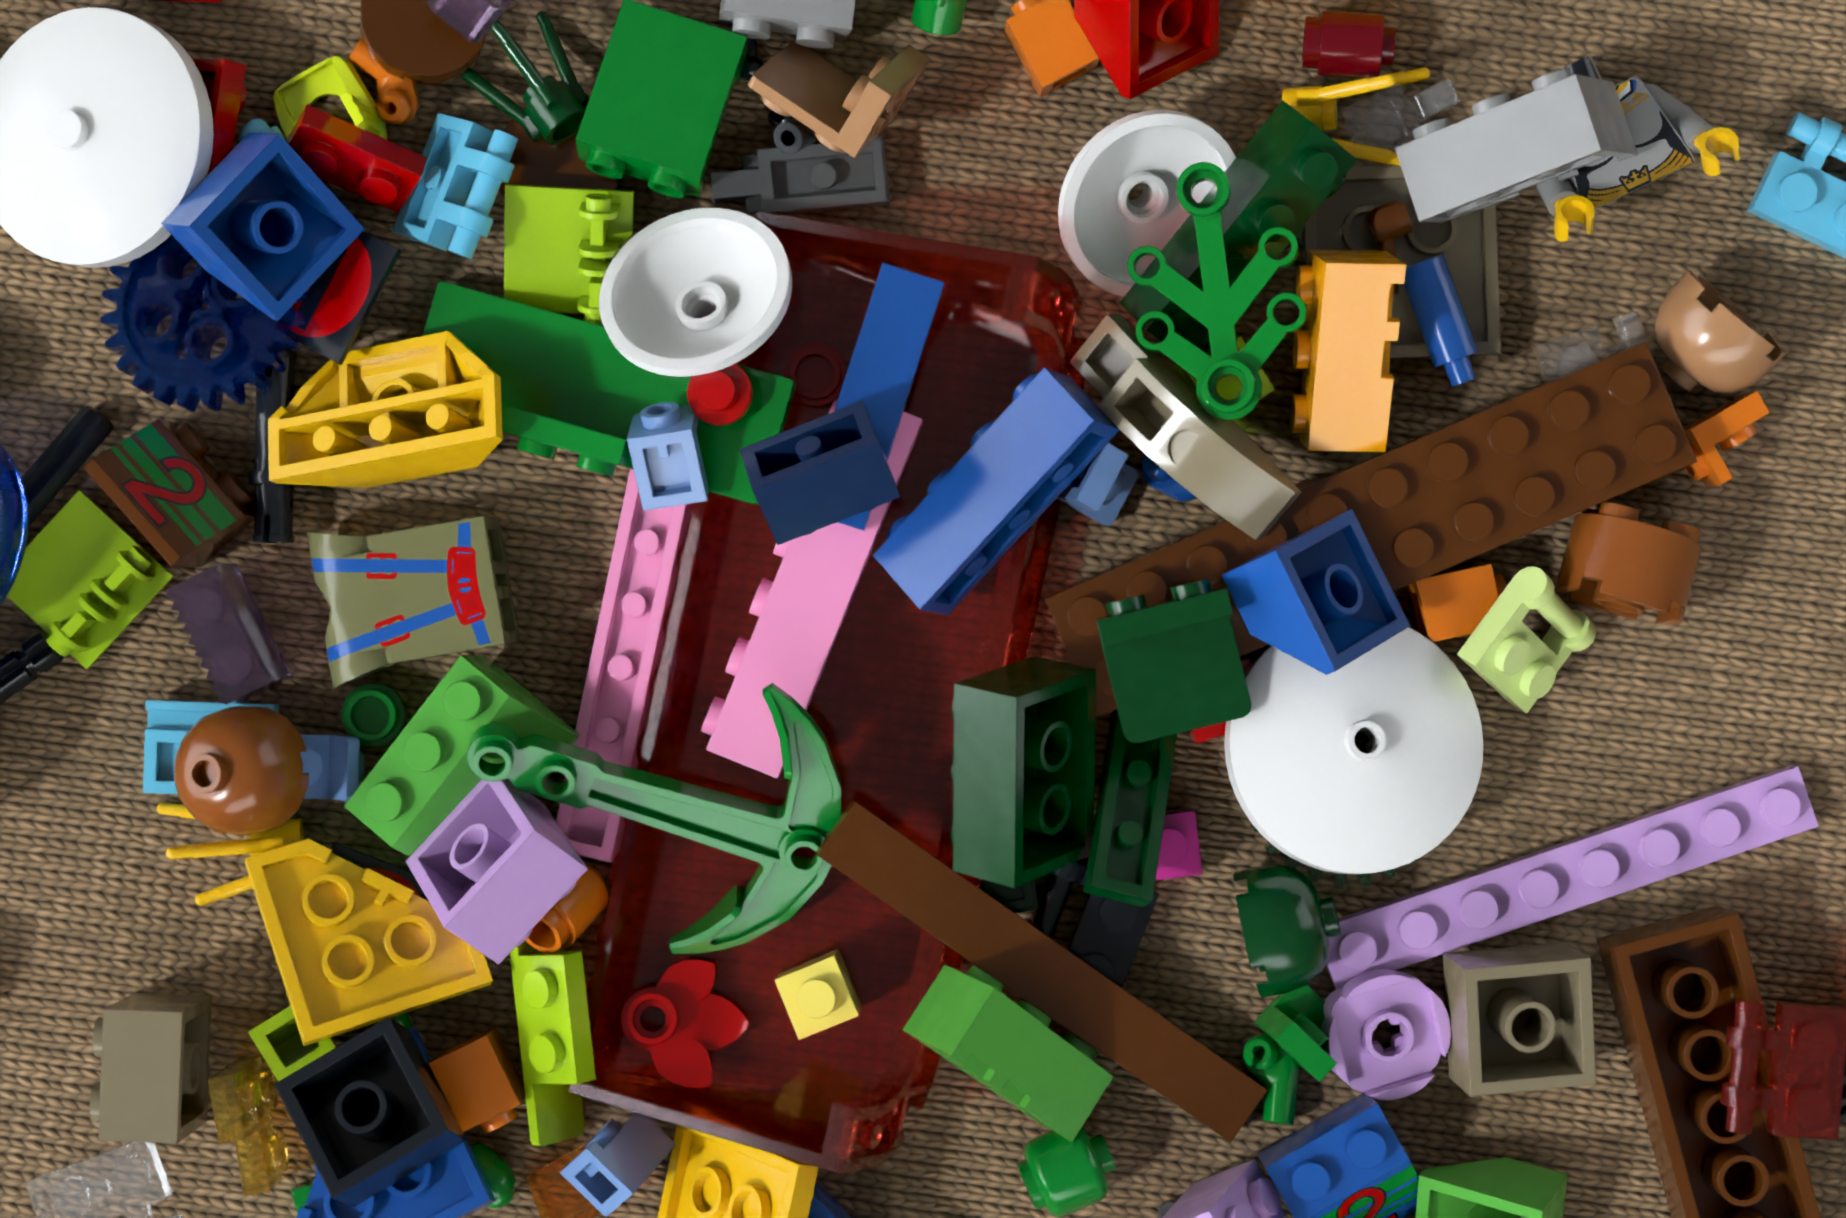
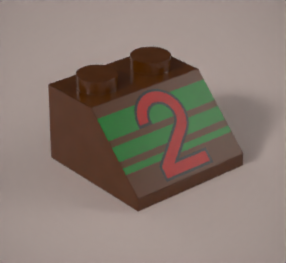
(174, 492)

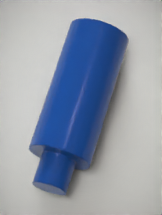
(1441, 318)

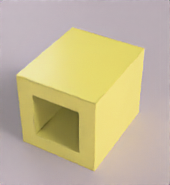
(818, 994)

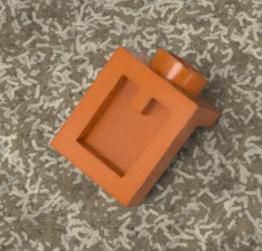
(1726, 426)

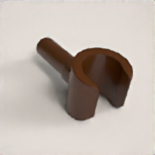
(1387, 223)

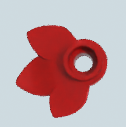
(693, 1023)

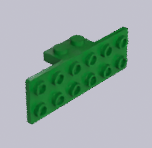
(579, 394)

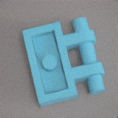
(1800, 194)
(437, 202)

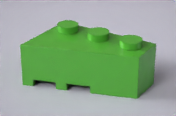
(1010, 1049)

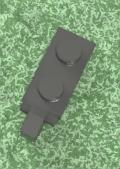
(806, 180)

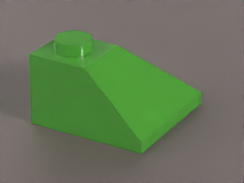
(1491, 1190)

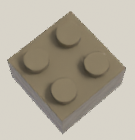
(1520, 1018)
(152, 1067)

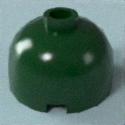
(1285, 926)

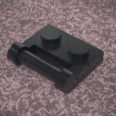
(1106, 929)

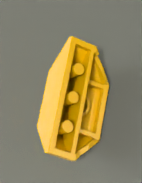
(388, 416)

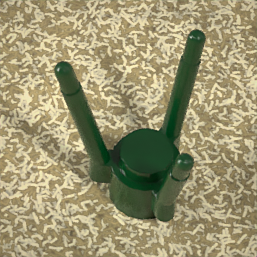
(552, 106)

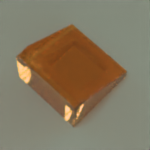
(555, 1194)

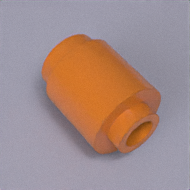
(571, 914)

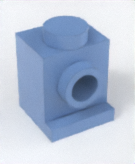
(618, 1161)

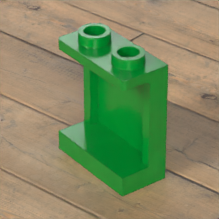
(660, 99)

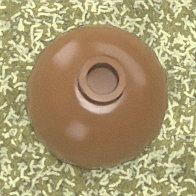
(1711, 339)

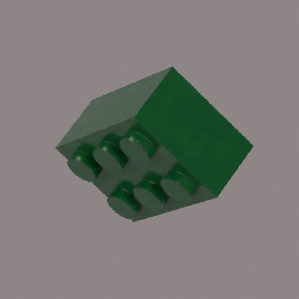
(1023, 770)

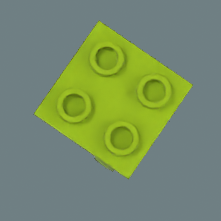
(562, 245)
(85, 580)

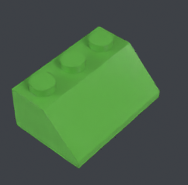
(427, 763)

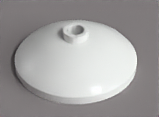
(1094, 207)
(693, 268)

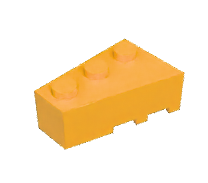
(1345, 349)

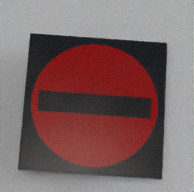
(344, 297)

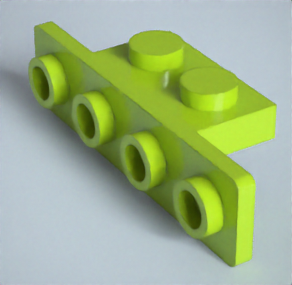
(552, 1039)

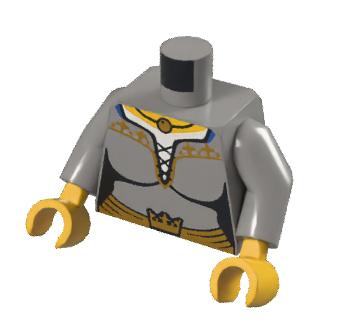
(1664, 137)

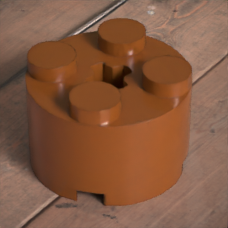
(1629, 564)

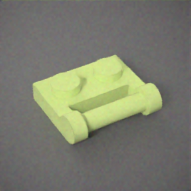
(1511, 654)

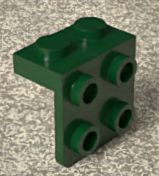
(1173, 662)

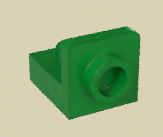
(1295, 1026)

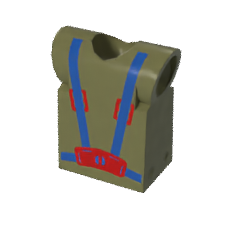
(412, 594)

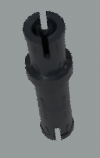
(272, 501)

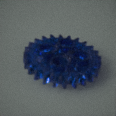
(155, 289)

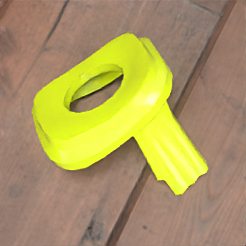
(329, 77)

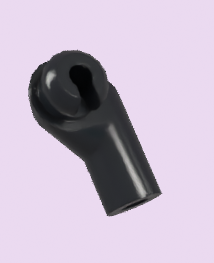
(790, 133)

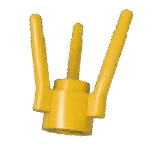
(1320, 107)
(258, 843)

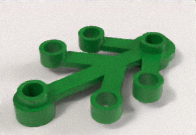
(1218, 304)

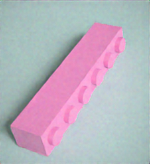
(796, 626)

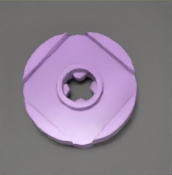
(1414, 1051)

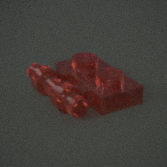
(1804, 1075)

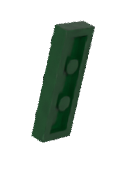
(1129, 817)

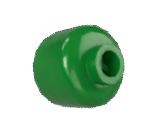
(1066, 1173)

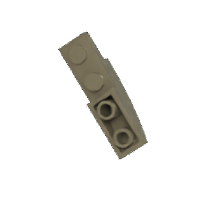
(1174, 430)

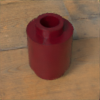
(1347, 44)

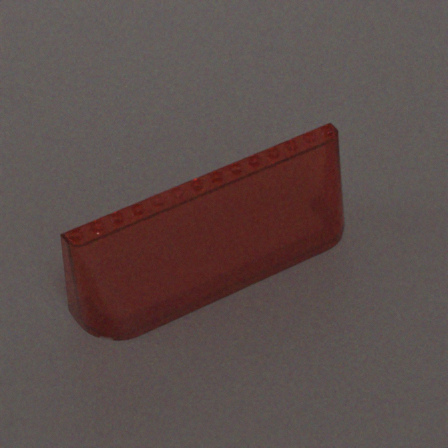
(879, 702)

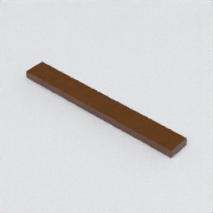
(1040, 970)

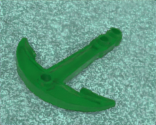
(699, 814)

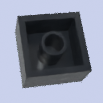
(370, 1112)

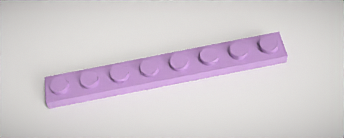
(1571, 874)

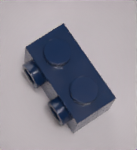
(821, 477)

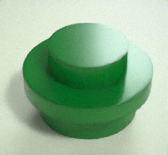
(373, 714)

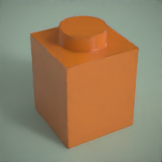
(1049, 43)
(1454, 601)
(479, 1082)

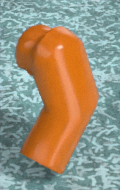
(395, 96)

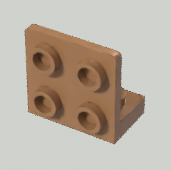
(834, 105)

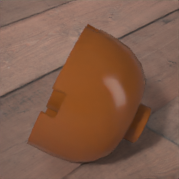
(241, 770)

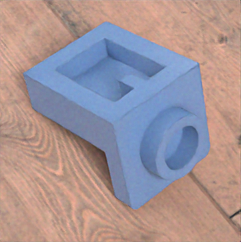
(667, 456)
(1101, 486)
(333, 766)

